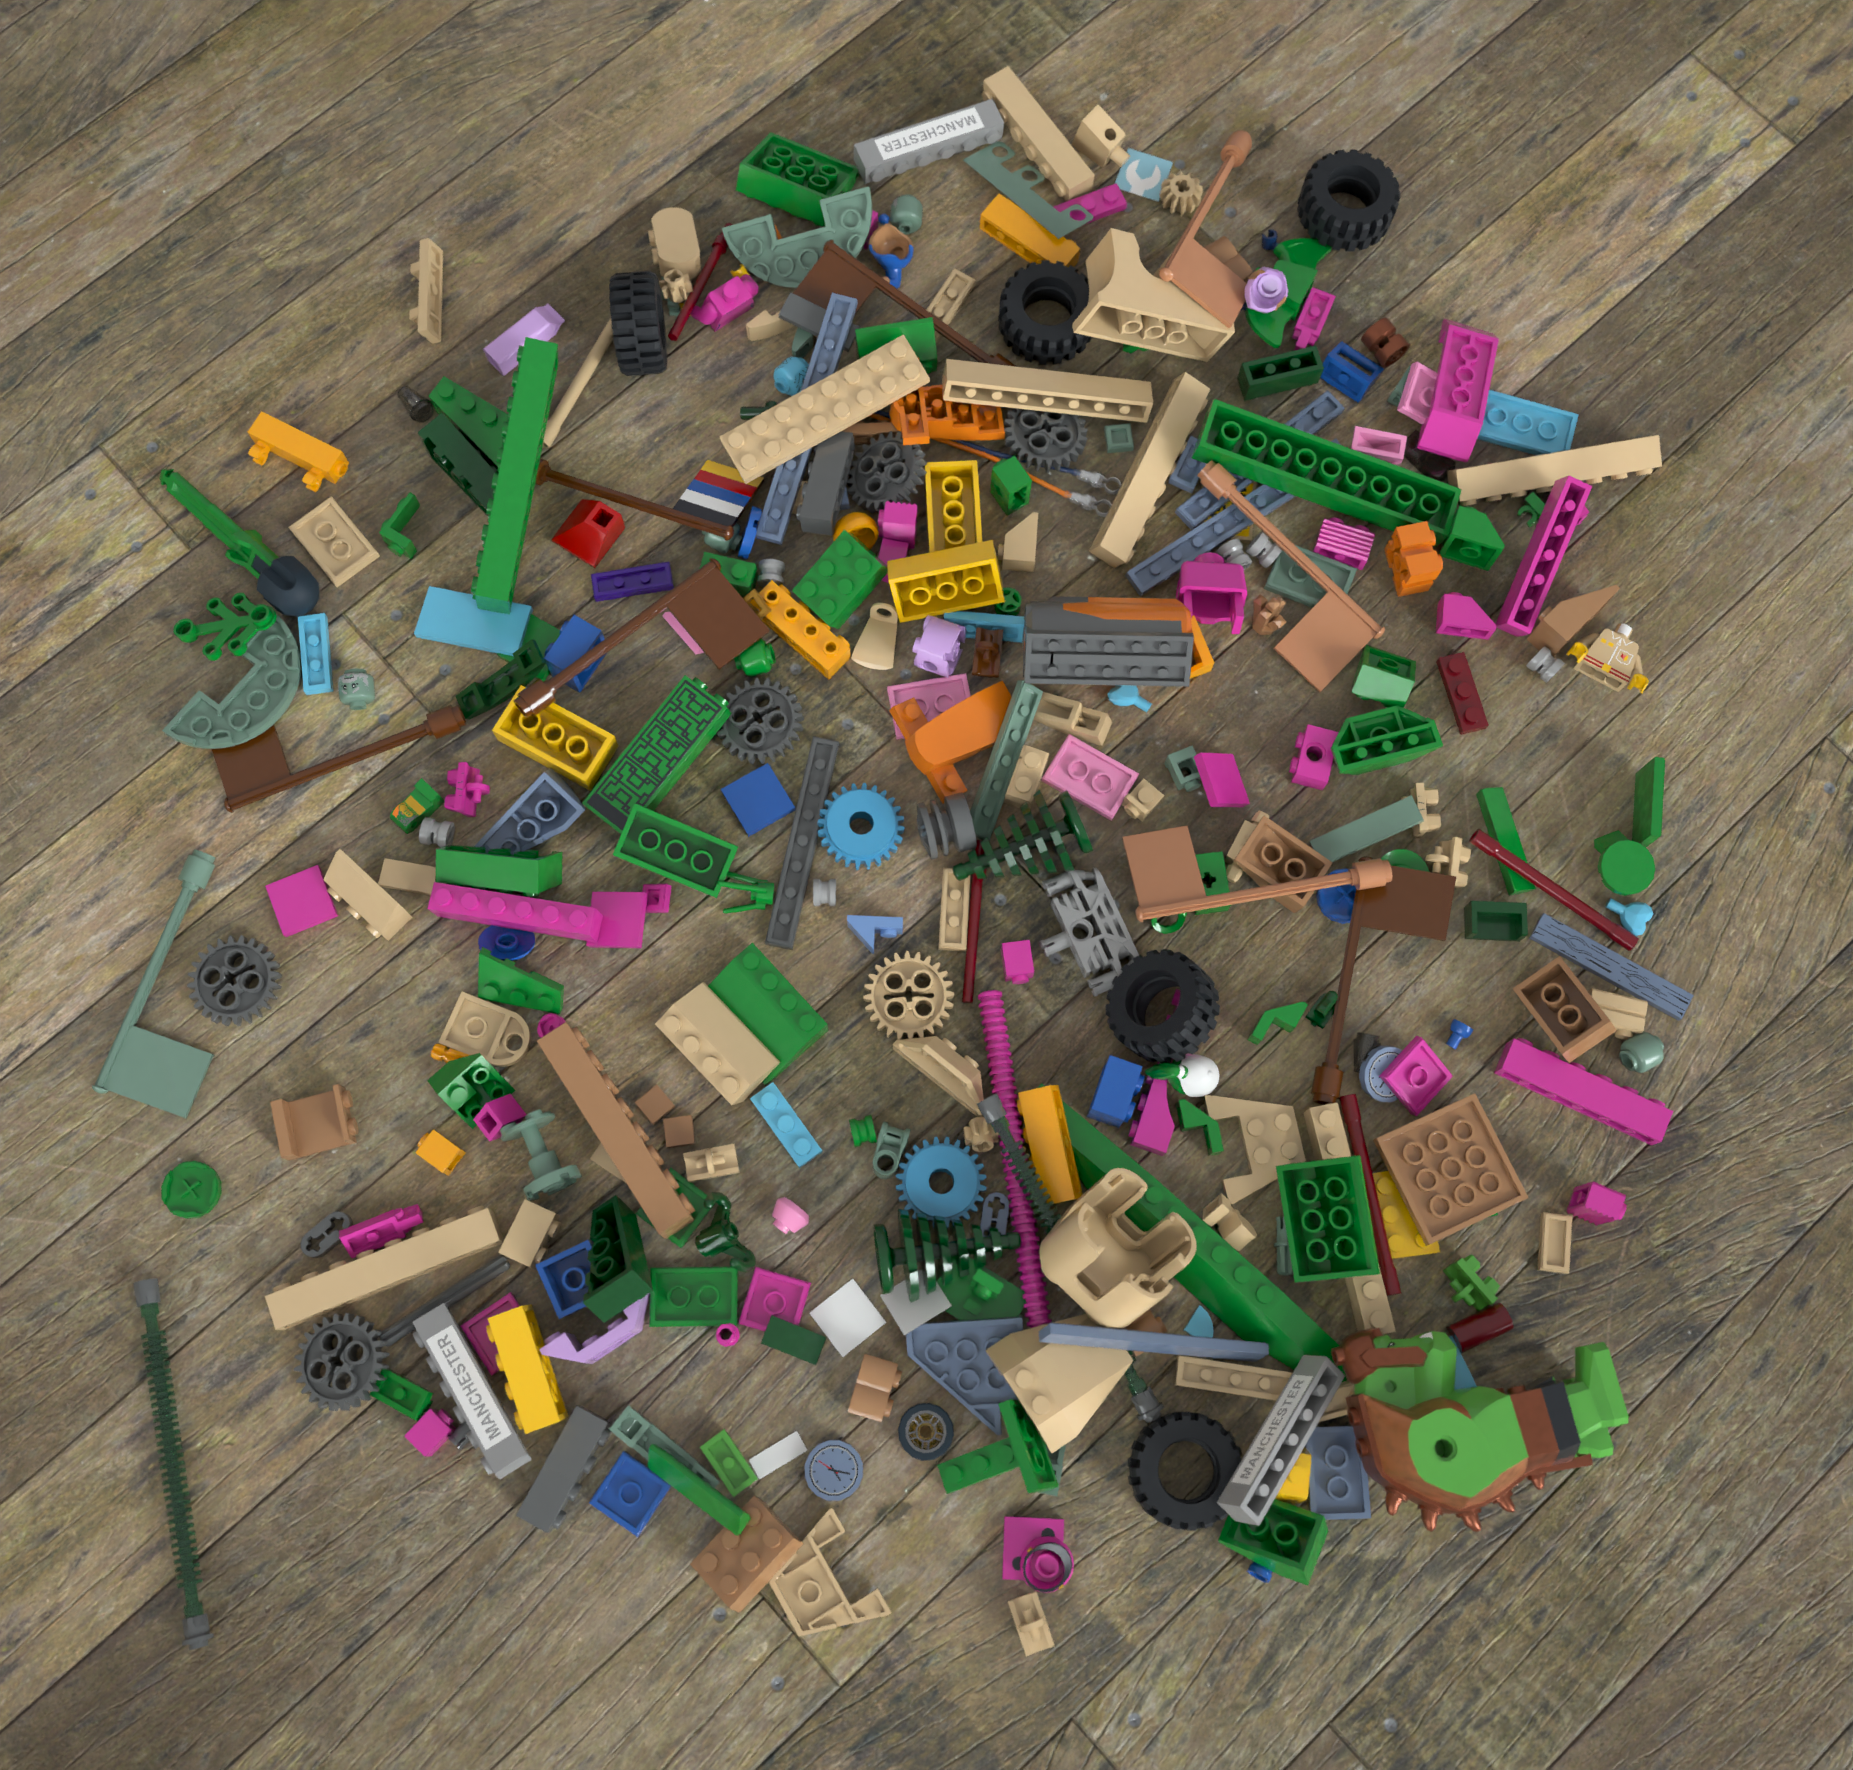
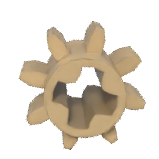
(676, 286)
(980, 1135)

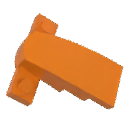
(927, 416)
(951, 735)

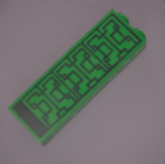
(659, 753)

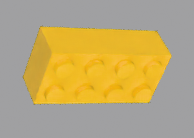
(952, 504)
(945, 581)
(558, 741)
(527, 1370)

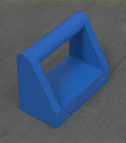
(1348, 377)

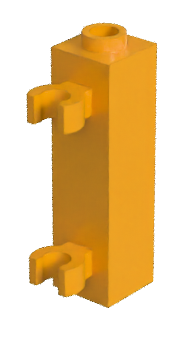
(297, 447)

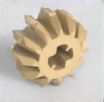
(1181, 193)

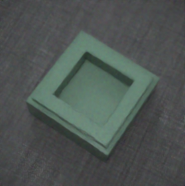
(1118, 438)

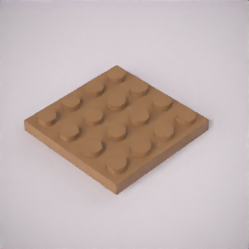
(1450, 1169)

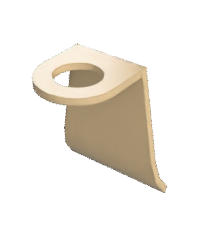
(877, 642)

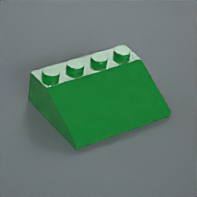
(793, 177)
(769, 1007)
(1327, 1219)

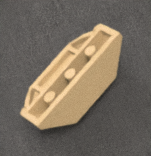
(945, 1068)

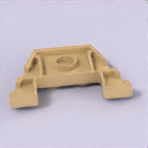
(1268, 1138)
(811, 1590)

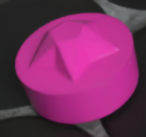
(549, 1023)

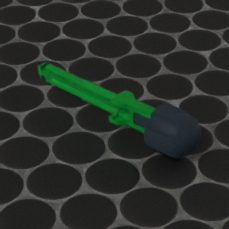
(281, 580)

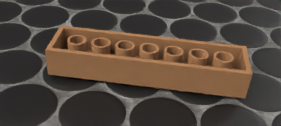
(617, 1133)

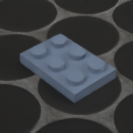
(1337, 1475)

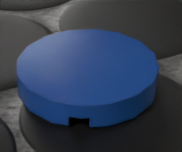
(749, 533)
(1337, 901)

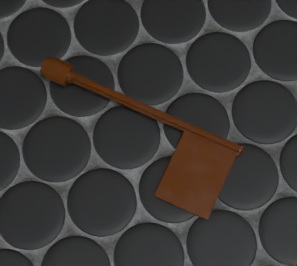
(845, 275)
(704, 607)
(261, 770)
(1411, 905)

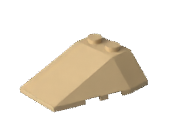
(1058, 1382)

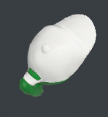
(1191, 1076)

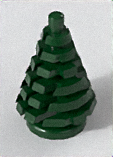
(1022, 845)
(942, 1249)

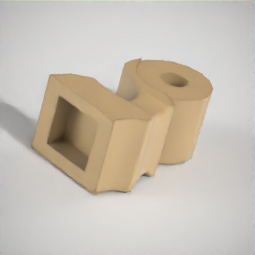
(1230, 1223)

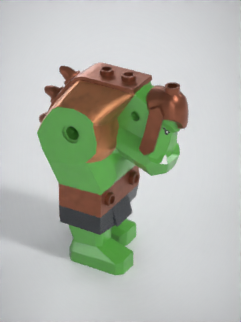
(1472, 1443)

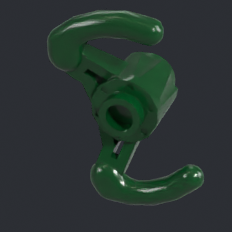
(723, 1235)

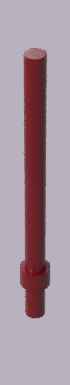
(719, 247)
(973, 932)

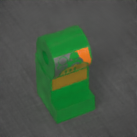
(419, 804)

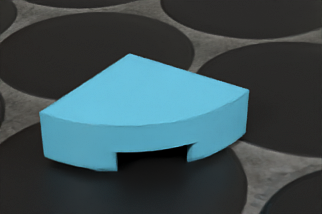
(1200, 1324)

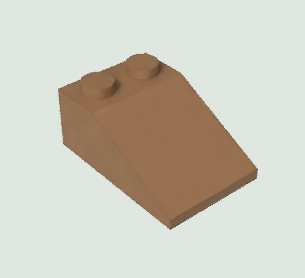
(1560, 625)
(1278, 857)

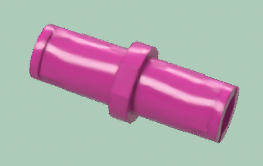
(721, 1330)

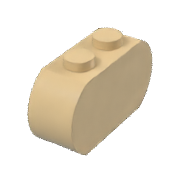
(675, 242)

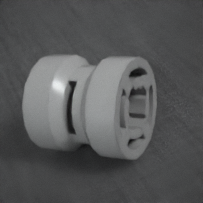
(1263, 549)
(1233, 553)
(1545, 664)
(436, 832)

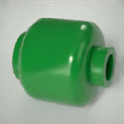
(756, 659)

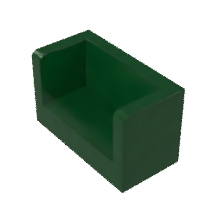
(1495, 921)

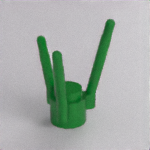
(761, 892)

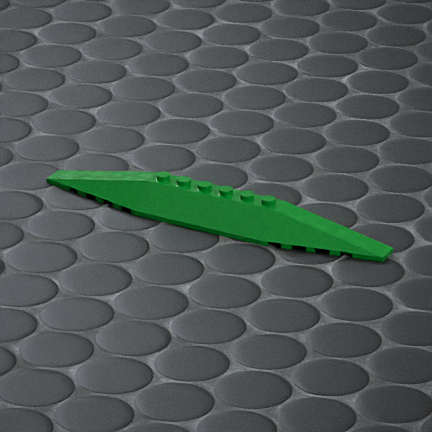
(1217, 1272)

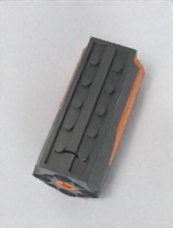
(1107, 641)

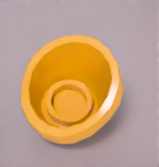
(860, 525)

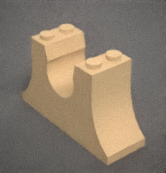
(1141, 308)

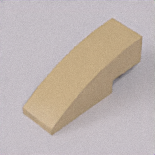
(1073, 719)

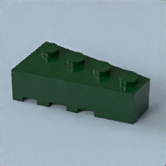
(459, 460)
(617, 1261)

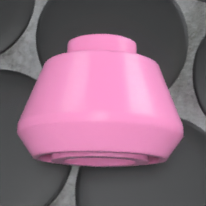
(789, 1216)

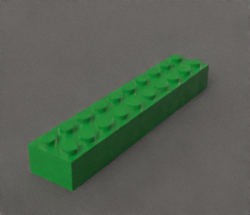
(1323, 471)
(517, 475)

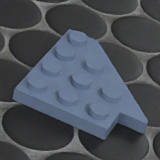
(958, 1361)

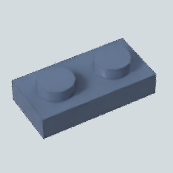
(1187, 469)

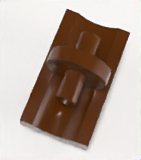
(987, 653)

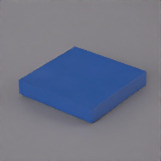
(758, 799)
(630, 1494)

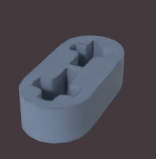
(1002, 1217)

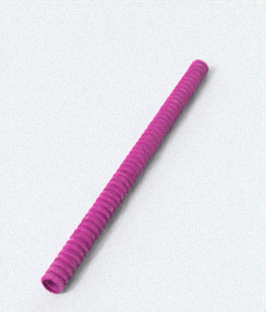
(1021, 1211)

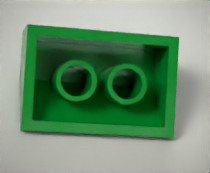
(918, 333)

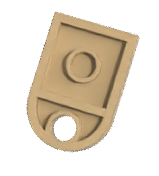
(485, 1029)

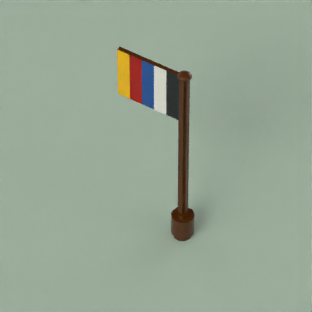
(708, 504)

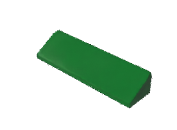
(1503, 829)
(697, 1490)

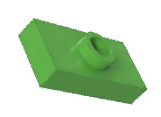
(729, 1462)

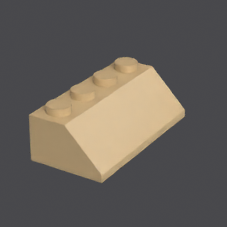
(717, 1043)

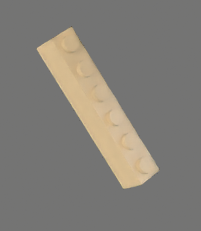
(1038, 135)

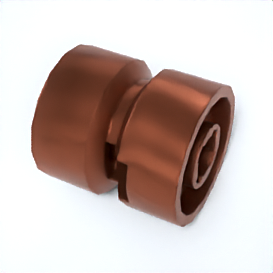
(1386, 344)

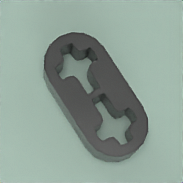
(322, 1229)

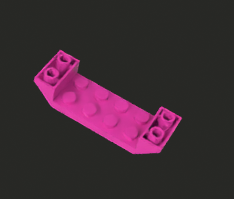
(1459, 391)

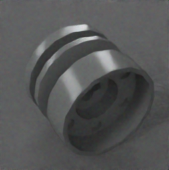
(946, 826)

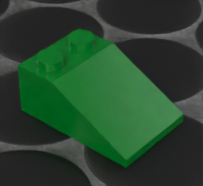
(1284, 1541)

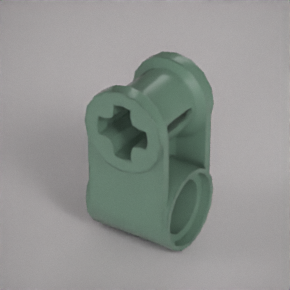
(890, 1145)

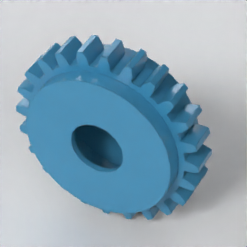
(864, 805)
(947, 1159)

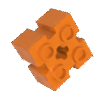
(1413, 558)

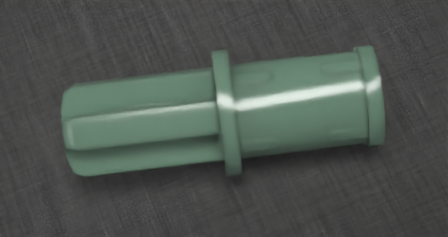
(1284, 1264)

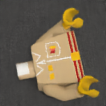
(1610, 659)

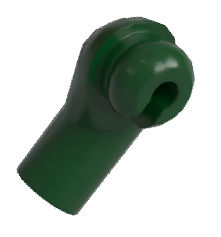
(750, 412)

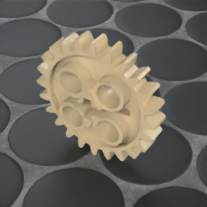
(908, 970)

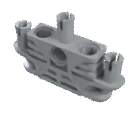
(1105, 919)

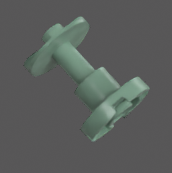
(544, 1164)

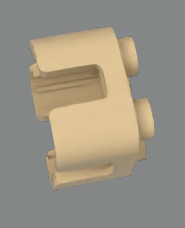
(1107, 1259)

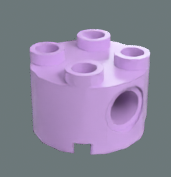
(939, 646)

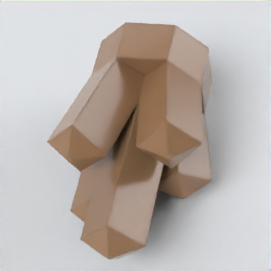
(1266, 615)

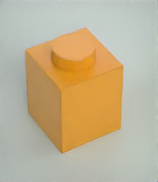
(439, 1152)

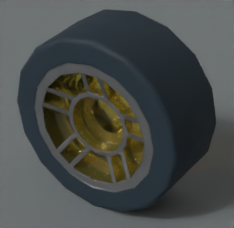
(940, 1437)

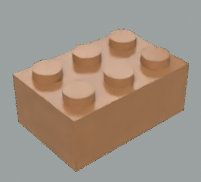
(1564, 1009)
(745, 1563)

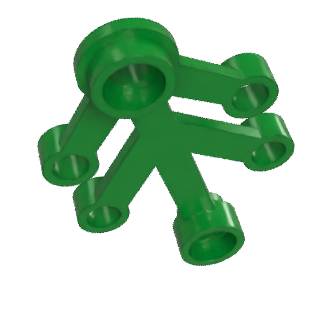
(259, 618)

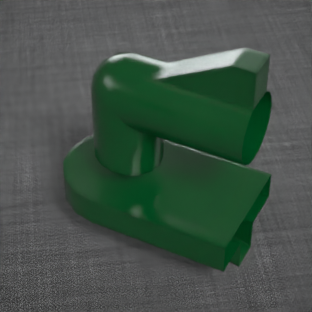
(1323, 1009)

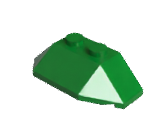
(1383, 740)

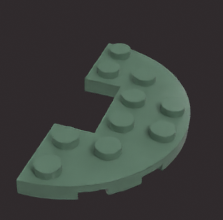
(791, 258)
(252, 703)

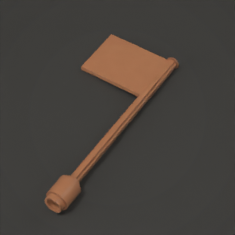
(1196, 268)
(1333, 628)
(1171, 883)

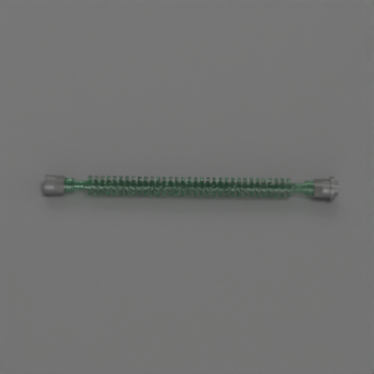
(994, 1113)
(196, 1623)

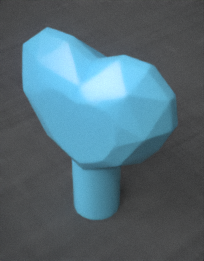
(1128, 695)
(1631, 915)

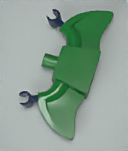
(1298, 263)

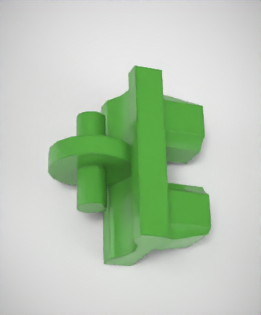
(1469, 1285)

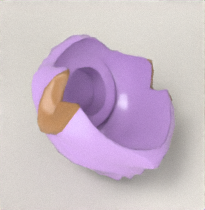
(1266, 290)

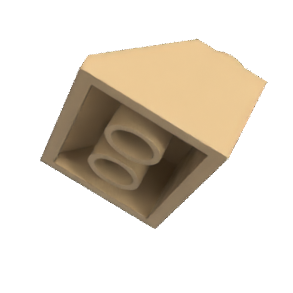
(364, 897)

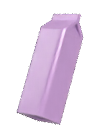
(539, 324)

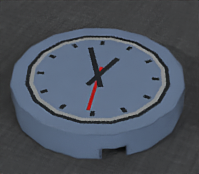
(1370, 1071)
(833, 1470)

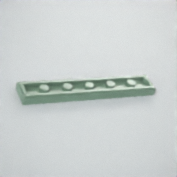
(1004, 758)

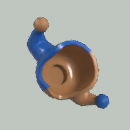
(891, 250)

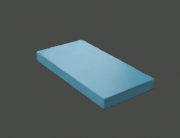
(1526, 425)
(456, 620)

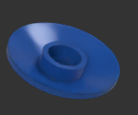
(506, 942)

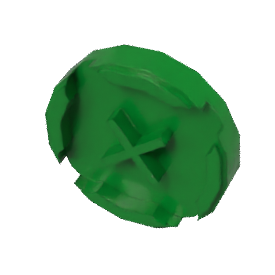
(1626, 867)
(191, 1189)

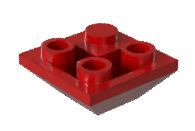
(590, 531)

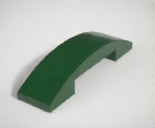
(502, 684)

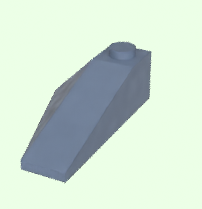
(537, 815)

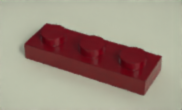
(1462, 693)

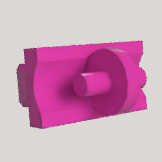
(468, 789)

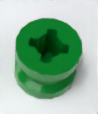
(1011, 597)
(863, 1130)

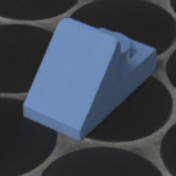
(866, 926)

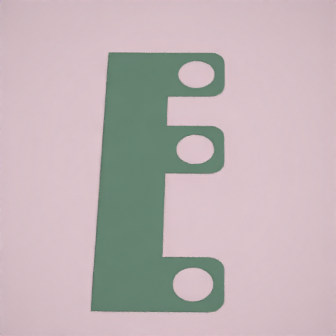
(1020, 193)

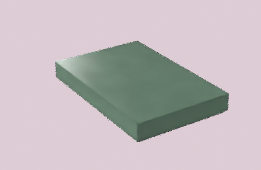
(1295, 584)

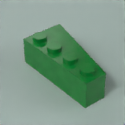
(472, 416)
(499, 869)

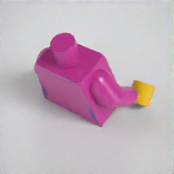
(727, 301)

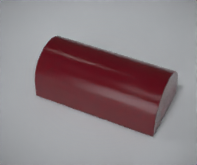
(1480, 1327)

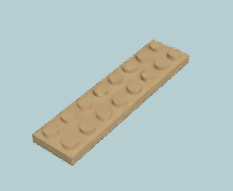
(824, 409)

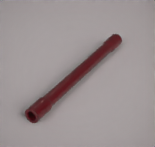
(1612, 930)
(1353, 1121)

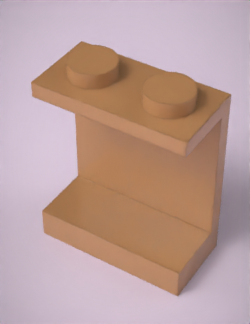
(314, 1123)

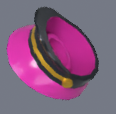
(1046, 1564)

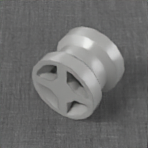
(771, 570)
(824, 892)

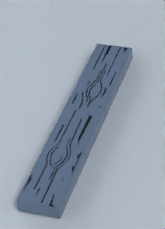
(1611, 966)

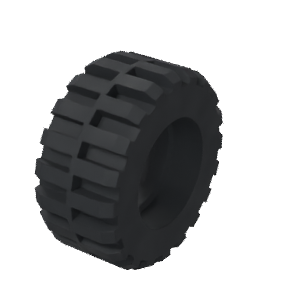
(1355, 175)
(1036, 284)
(638, 323)
(1188, 1023)
(1144, 1463)

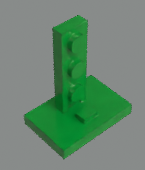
(981, 1294)
(1020, 1450)

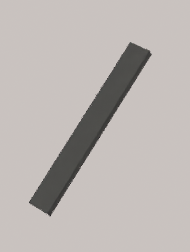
(802, 844)

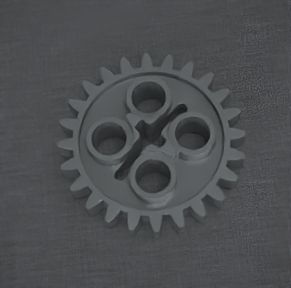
(1046, 435)
(886, 472)
(772, 739)
(222, 961)
(362, 1372)

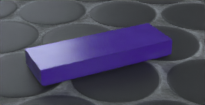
(632, 581)

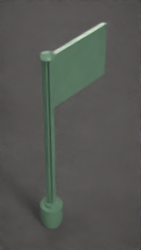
(146, 1063)

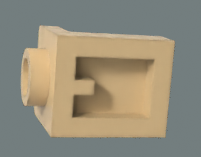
(1142, 800)

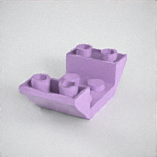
(567, 1346)

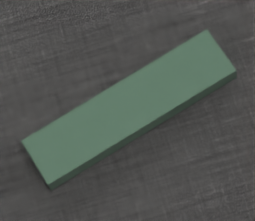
(1368, 830)

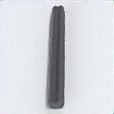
(448, 1297)

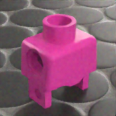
(1213, 590)

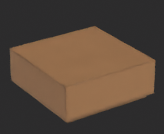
(655, 1104)
(679, 1131)

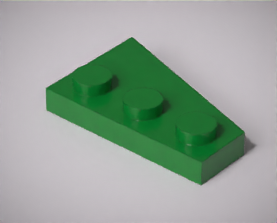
(510, 985)

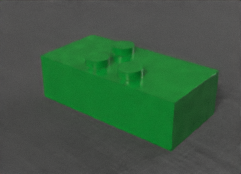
(675, 850)

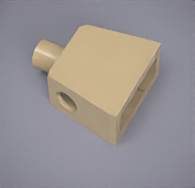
(1101, 139)

